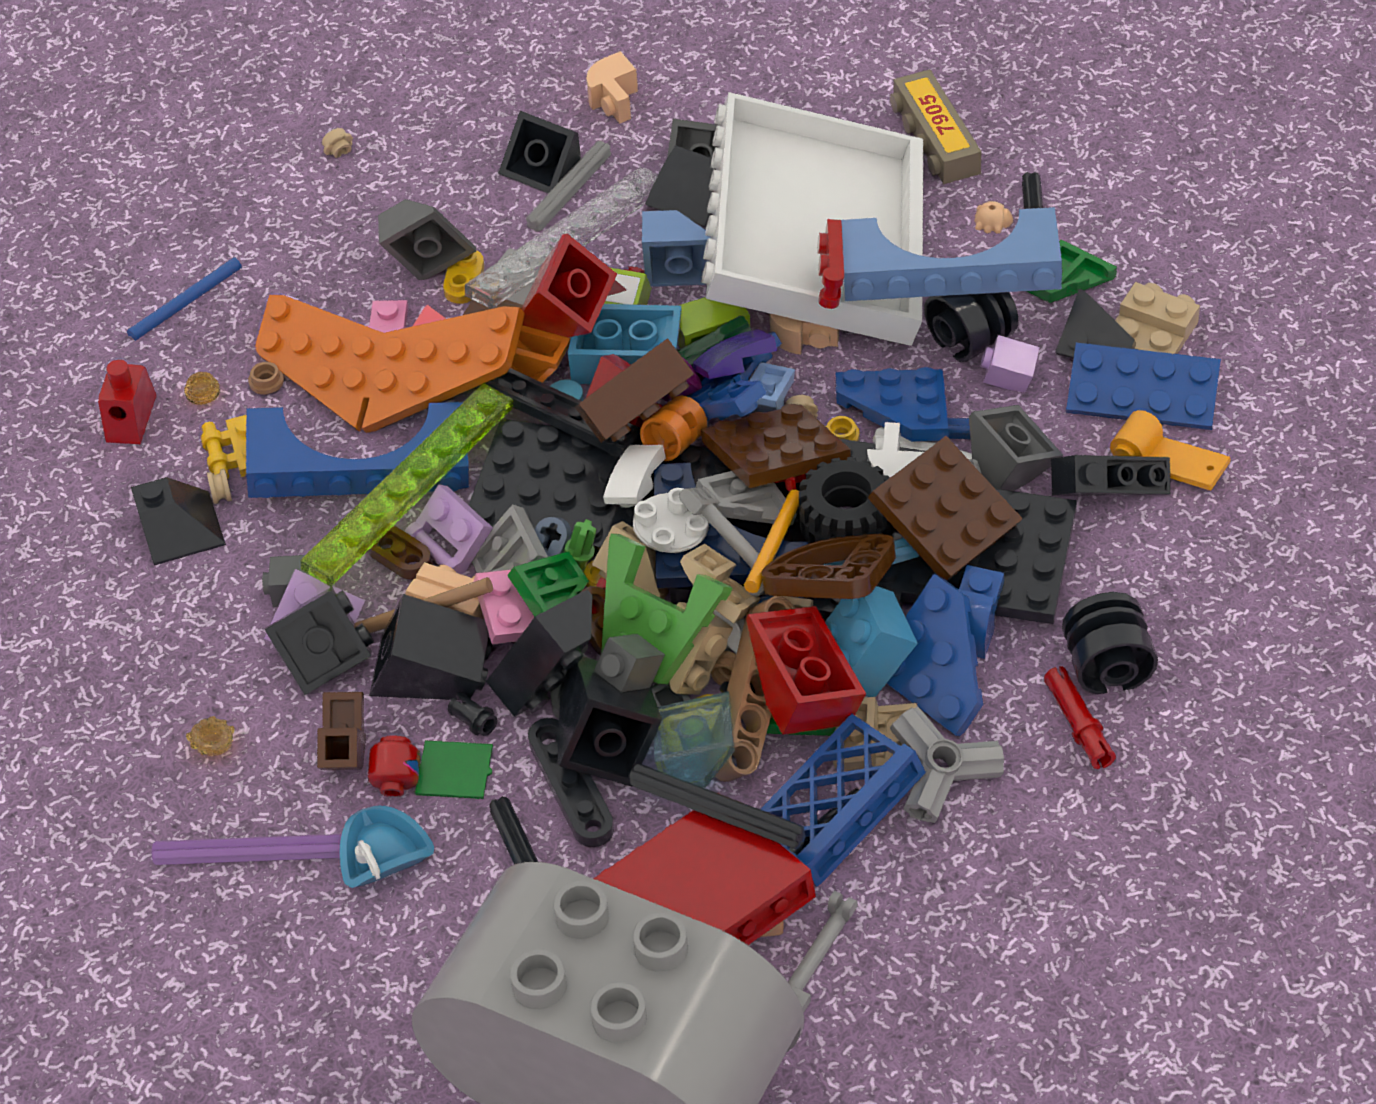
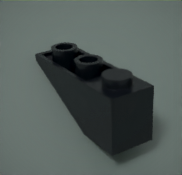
(1109, 475)

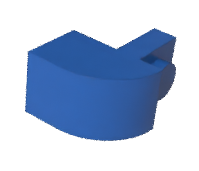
(983, 590)

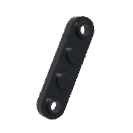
(572, 789)

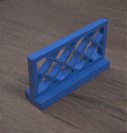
(856, 812)

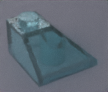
(695, 738)

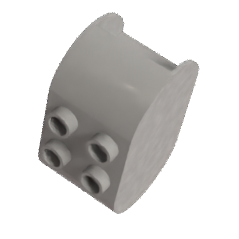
(602, 1001)

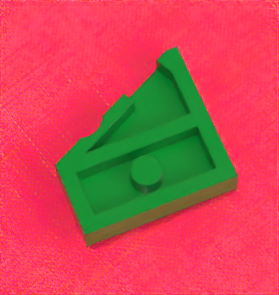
(548, 581)

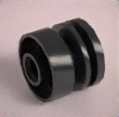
(970, 320)
(1109, 642)

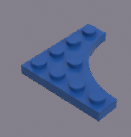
(733, 393)

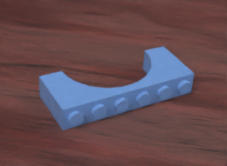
(1021, 262)

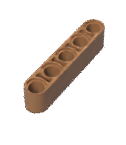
(746, 704)

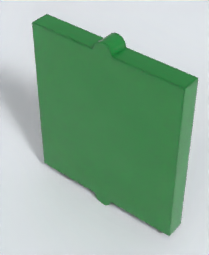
(454, 769)

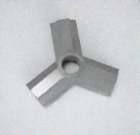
(964, 760)

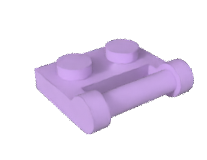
(456, 523)

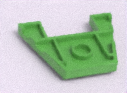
(659, 622)

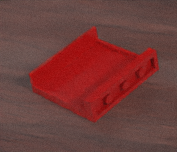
(716, 876)

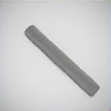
(568, 186)

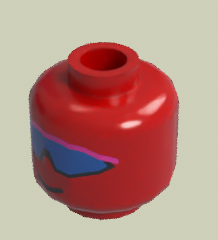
(393, 765)

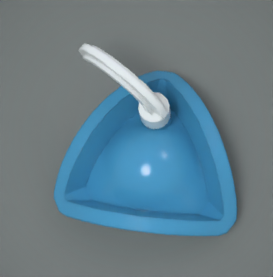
(380, 844)

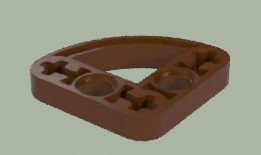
(805, 575)

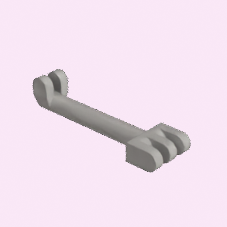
(703, 502)
(840, 913)

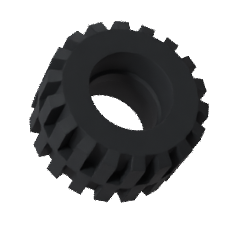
(837, 486)

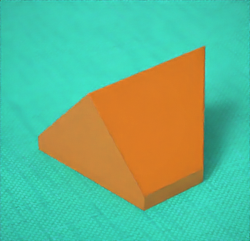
(539, 353)

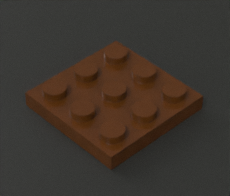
(773, 444)
(945, 508)

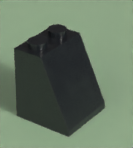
(430, 653)
(604, 728)

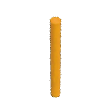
(773, 541)

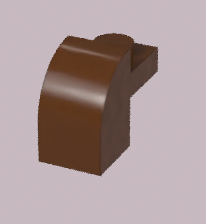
(342, 732)

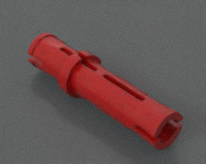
(1085, 728)

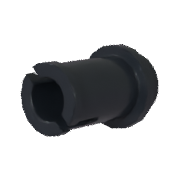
(473, 714)

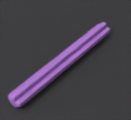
(246, 849)

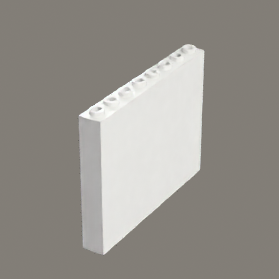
(772, 197)

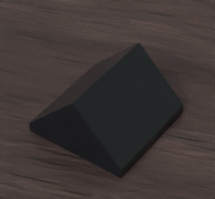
(539, 152)

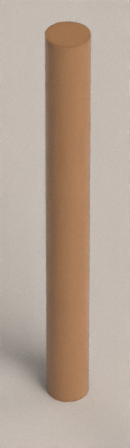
(443, 599)

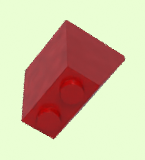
(568, 290)

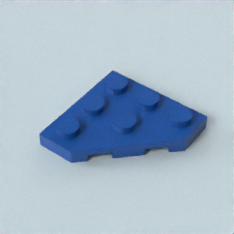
(898, 396)
(944, 662)

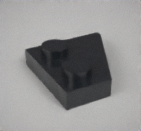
(1091, 325)

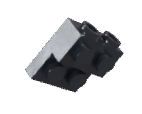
(320, 639)

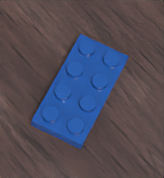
(1124, 380)

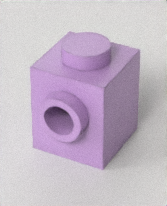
(1009, 364)

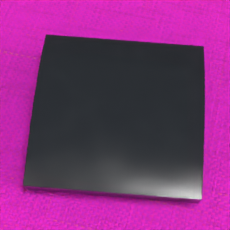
(683, 185)

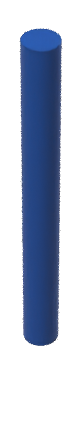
(184, 298)

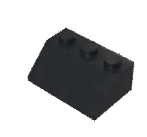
(543, 655)

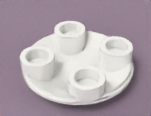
(667, 524)

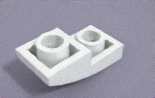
(632, 475)

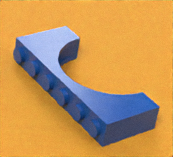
(286, 467)

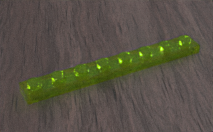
(405, 485)

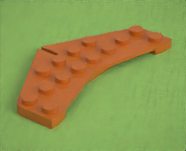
(389, 375)

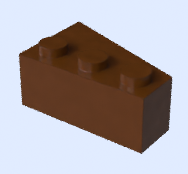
(635, 392)

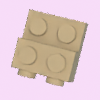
(1157, 318)

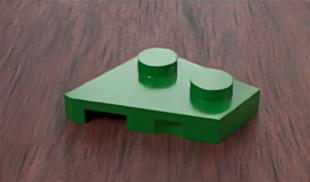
(1079, 271)

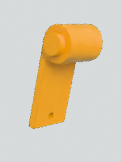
(1189, 464)

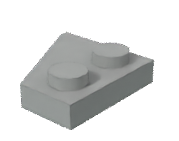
(742, 502)
(509, 543)

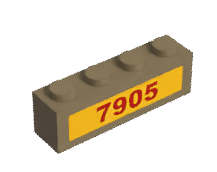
(932, 117)

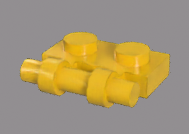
(214, 440)

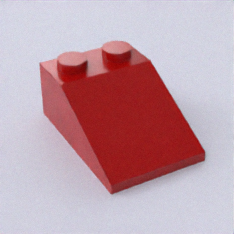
(803, 670)

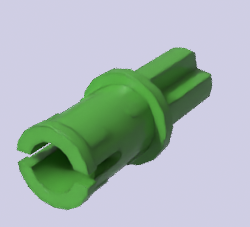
(582, 543)

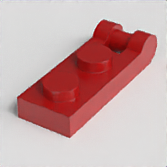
(831, 264)

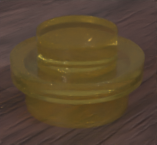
(201, 388)

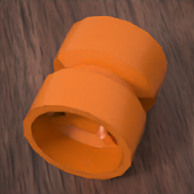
(674, 426)

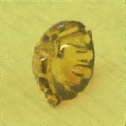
(211, 736)

